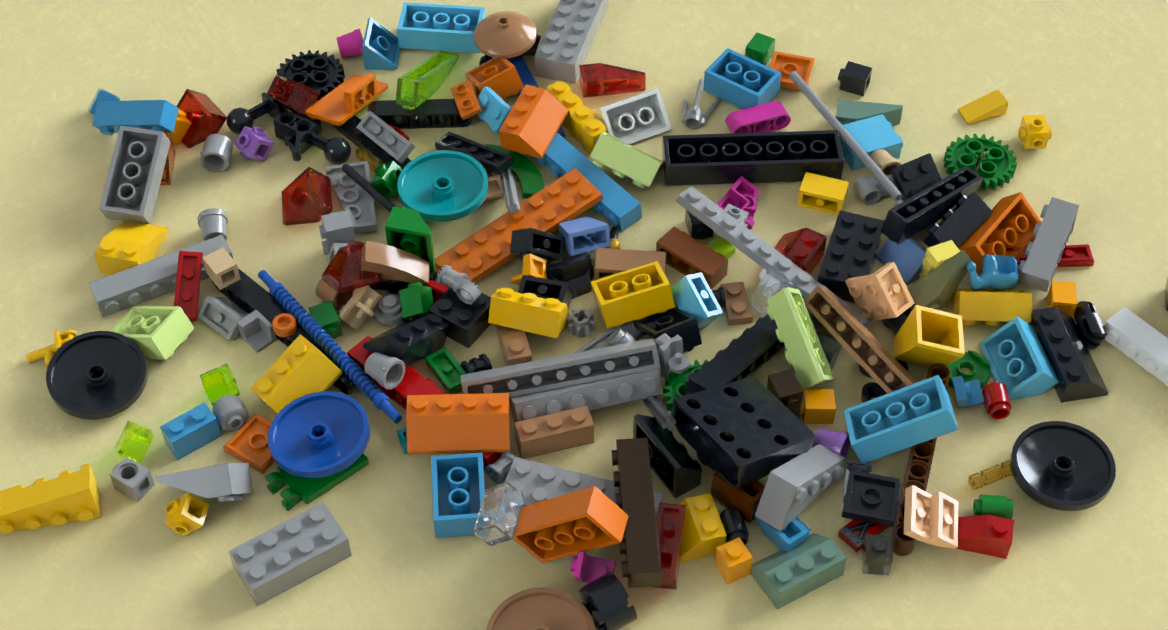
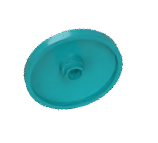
(443, 185)

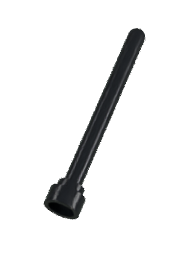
(369, 188)

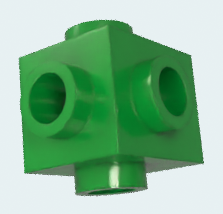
(386, 178)

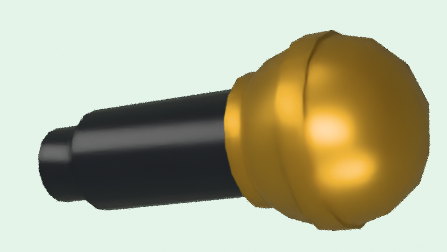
(614, 243)

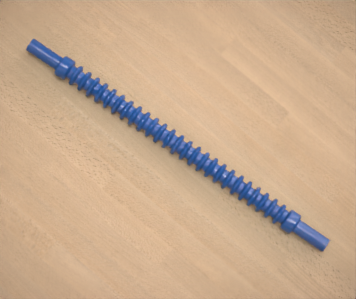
(335, 352)

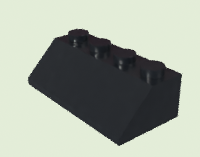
(1067, 355)

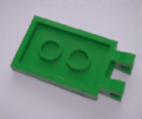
(309, 488)

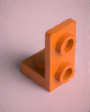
(466, 99)

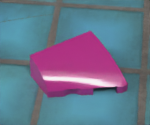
(743, 196)

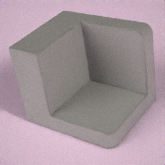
(256, 331)

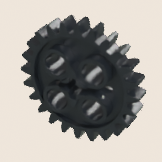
(314, 70)

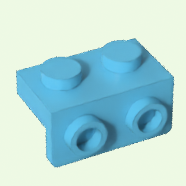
(493, 109)

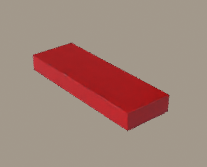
(188, 283)

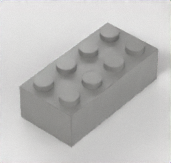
(135, 175)
(290, 553)

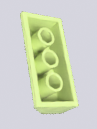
(800, 338)

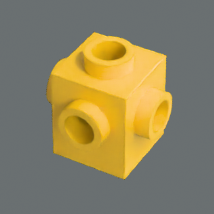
(1034, 132)
(186, 514)

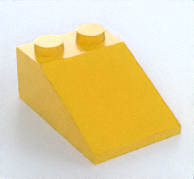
(129, 246)

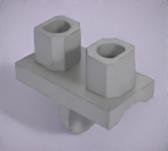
(671, 355)

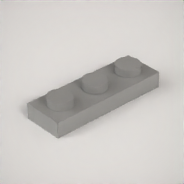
(385, 137)

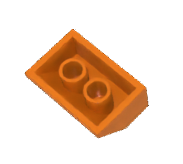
(532, 122)

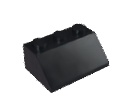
(411, 339)
(668, 456)

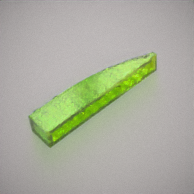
(424, 79)

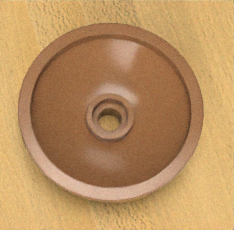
(505, 34)

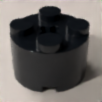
(608, 603)

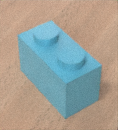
(696, 298)

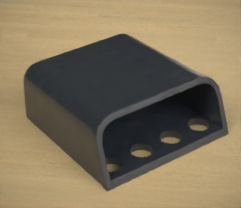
(741, 430)

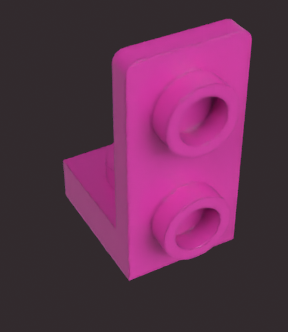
(590, 568)

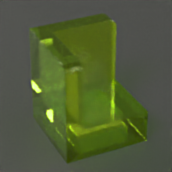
(219, 383)
(134, 441)

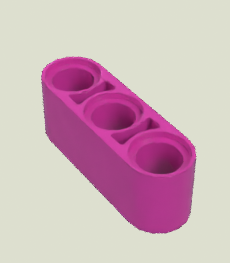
(758, 119)

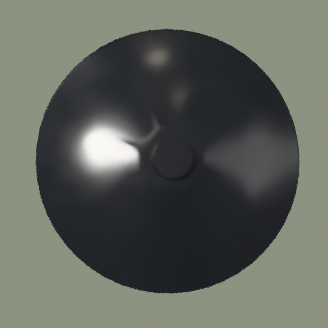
(97, 375)
(1062, 466)

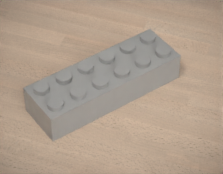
(569, 39)
(545, 482)

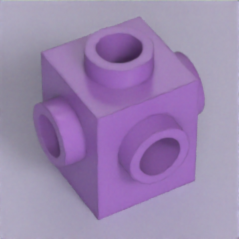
(249, 143)

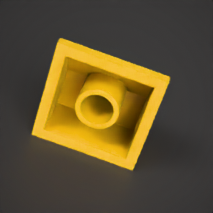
(701, 529)

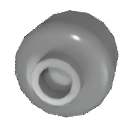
(230, 413)

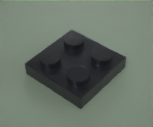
(915, 176)
(871, 498)

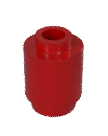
(997, 400)

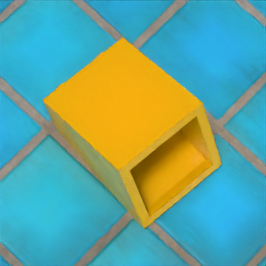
(929, 337)

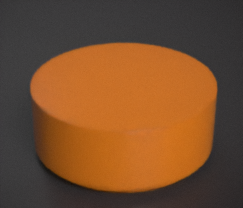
(284, 325)

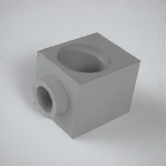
(131, 479)

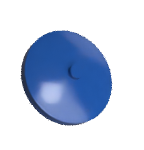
(319, 434)

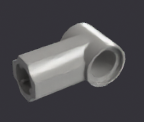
(871, 189)

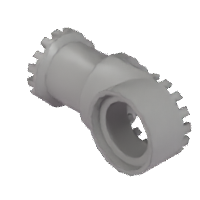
(459, 282)

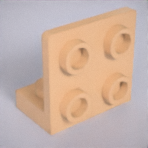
(881, 293)

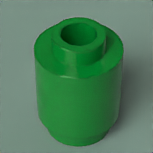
(994, 506)

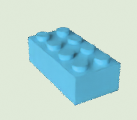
(439, 27)
(900, 419)

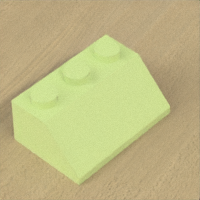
(625, 160)

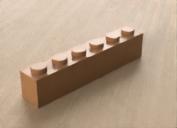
(857, 340)

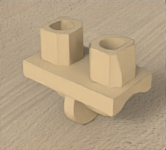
(359, 306)

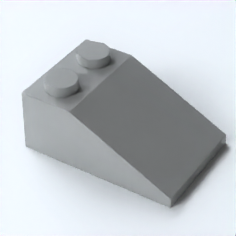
(219, 481)

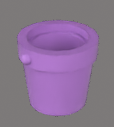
(836, 441)

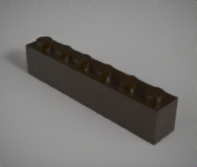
(637, 501)

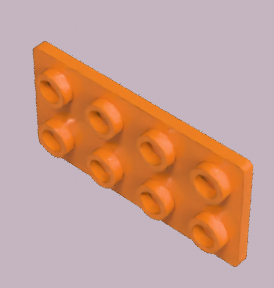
(347, 99)

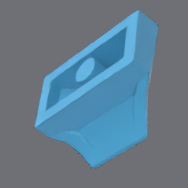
(789, 537)

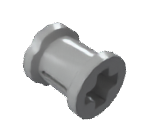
(500, 468)

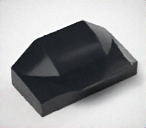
(576, 271)

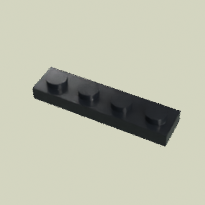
(488, 157)

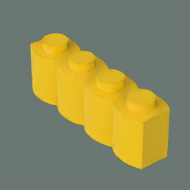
(579, 118)

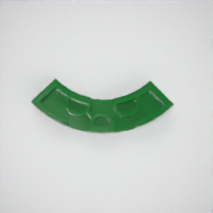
(525, 171)

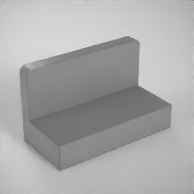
(222, 316)

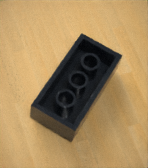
(850, 252)

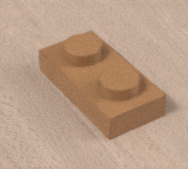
(737, 304)

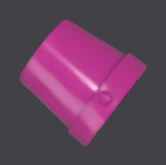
(350, 44)

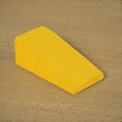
(984, 108)

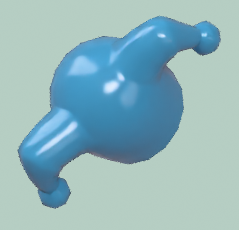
(996, 272)

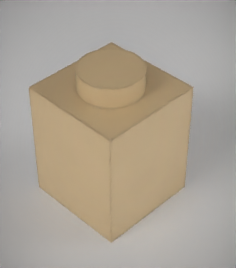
(221, 268)

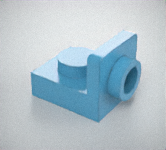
(967, 392)

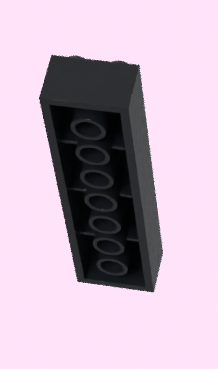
(754, 156)

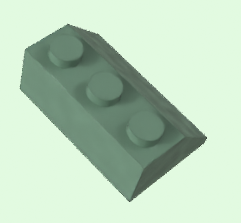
(799, 571)

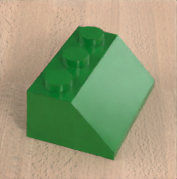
(410, 233)

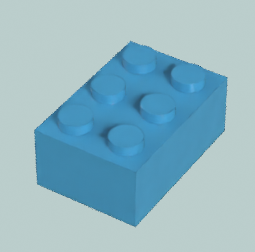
(741, 80)
(457, 493)

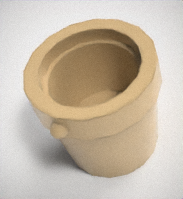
(884, 161)

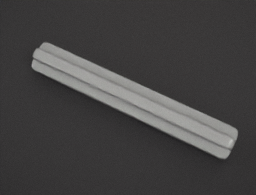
(510, 191)

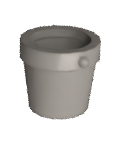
(213, 223)
(385, 369)

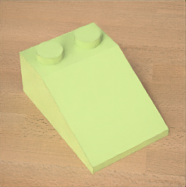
(155, 329)

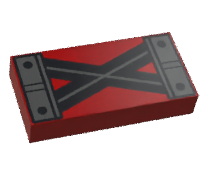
(855, 531)

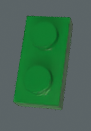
(446, 369)

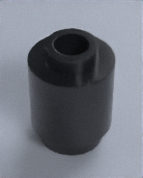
(734, 525)

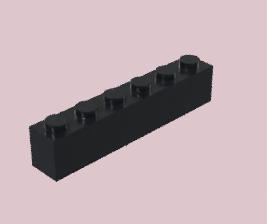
(929, 205)
(739, 359)

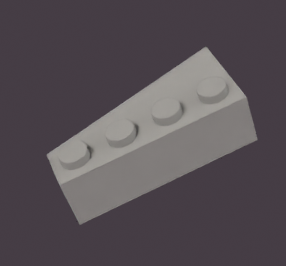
(1049, 244)
(798, 484)

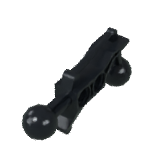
(294, 128)

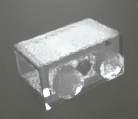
(499, 514)

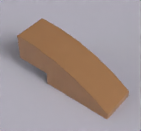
(394, 263)

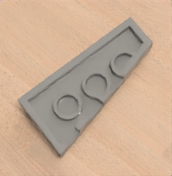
(353, 197)

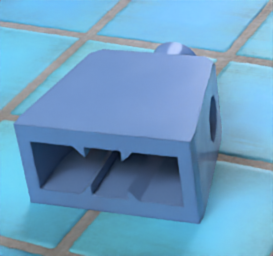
(584, 235)

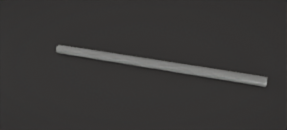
(844, 134)

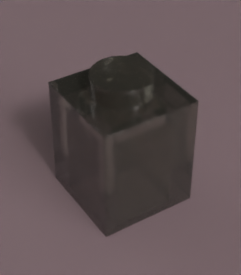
(877, 554)

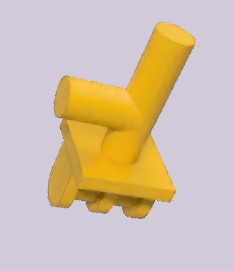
(48, 352)

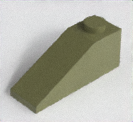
(940, 284)

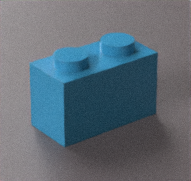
(191, 431)

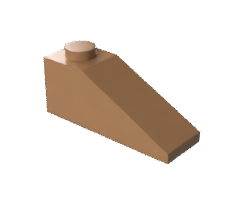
(513, 345)

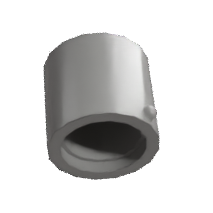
(216, 153)

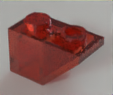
(292, 94)

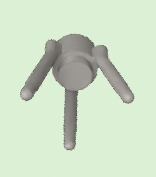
(694, 117)

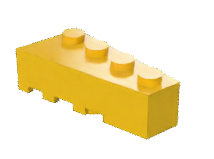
(51, 502)

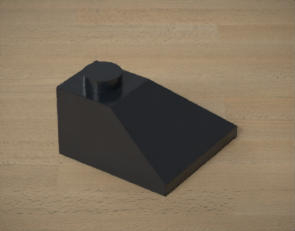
(672, 323)

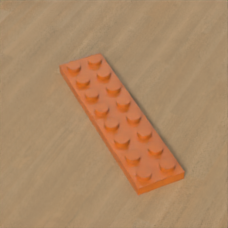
(543, 211)

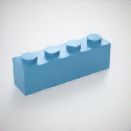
(143, 114)

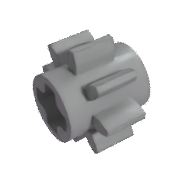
(581, 323)

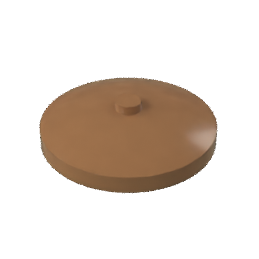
(541, 611)

